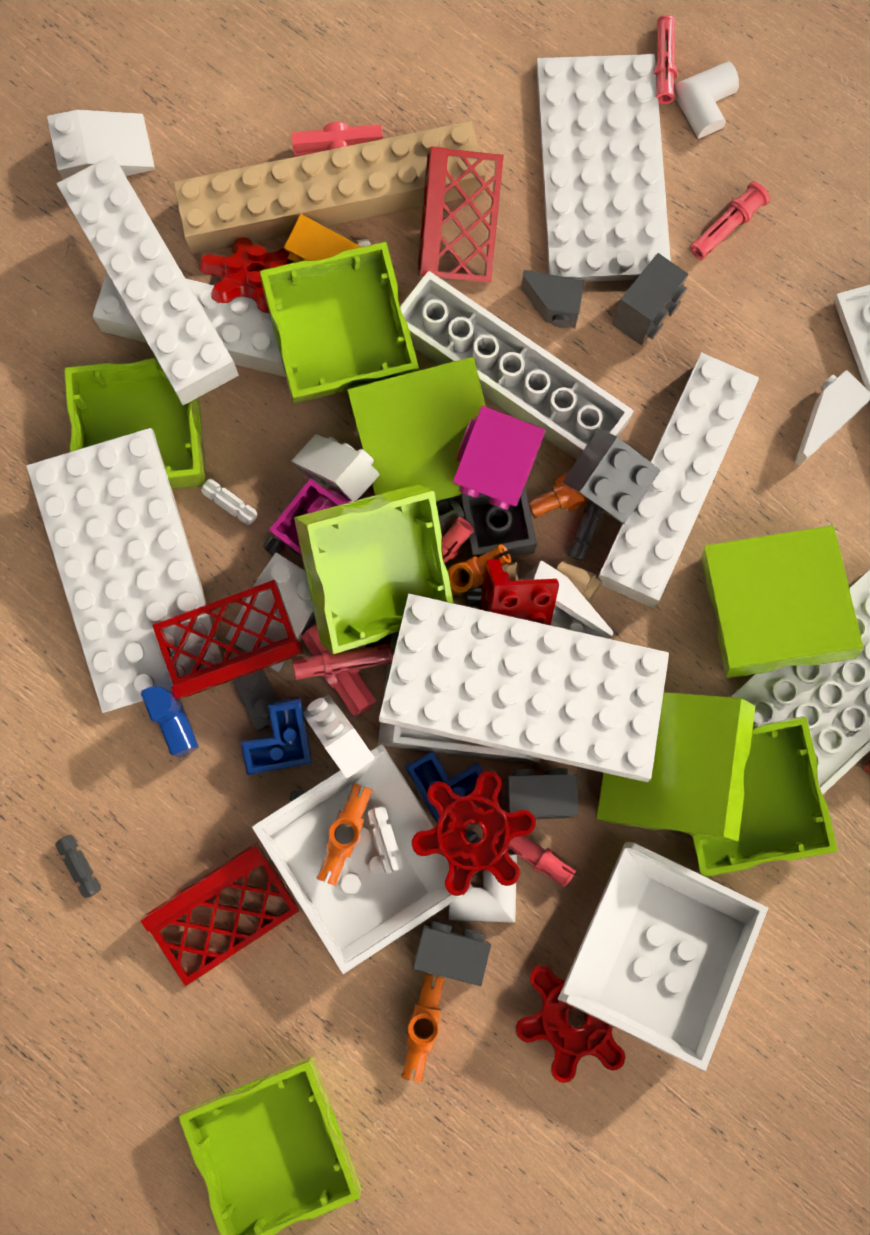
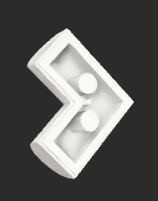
(698, 97)
(486, 903)

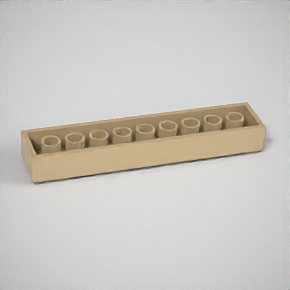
(322, 185)

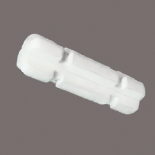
(229, 502)
(384, 839)

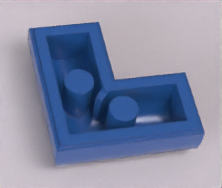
(172, 720)
(288, 744)
(429, 770)

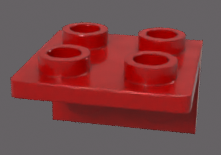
(518, 599)

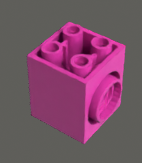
(497, 457)
(308, 500)

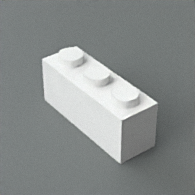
(336, 466)
(338, 735)

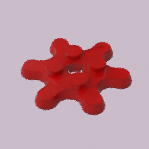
(242, 271)
(450, 838)
(568, 1042)

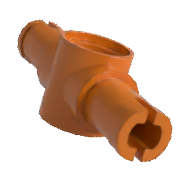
(559, 496)
(475, 568)
(337, 851)
(420, 1045)

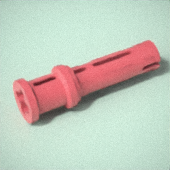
(738, 212)

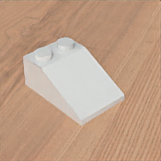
(90, 136)
(296, 597)

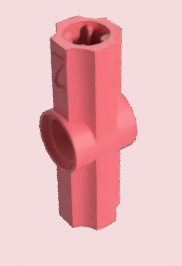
(333, 136)
(347, 683)

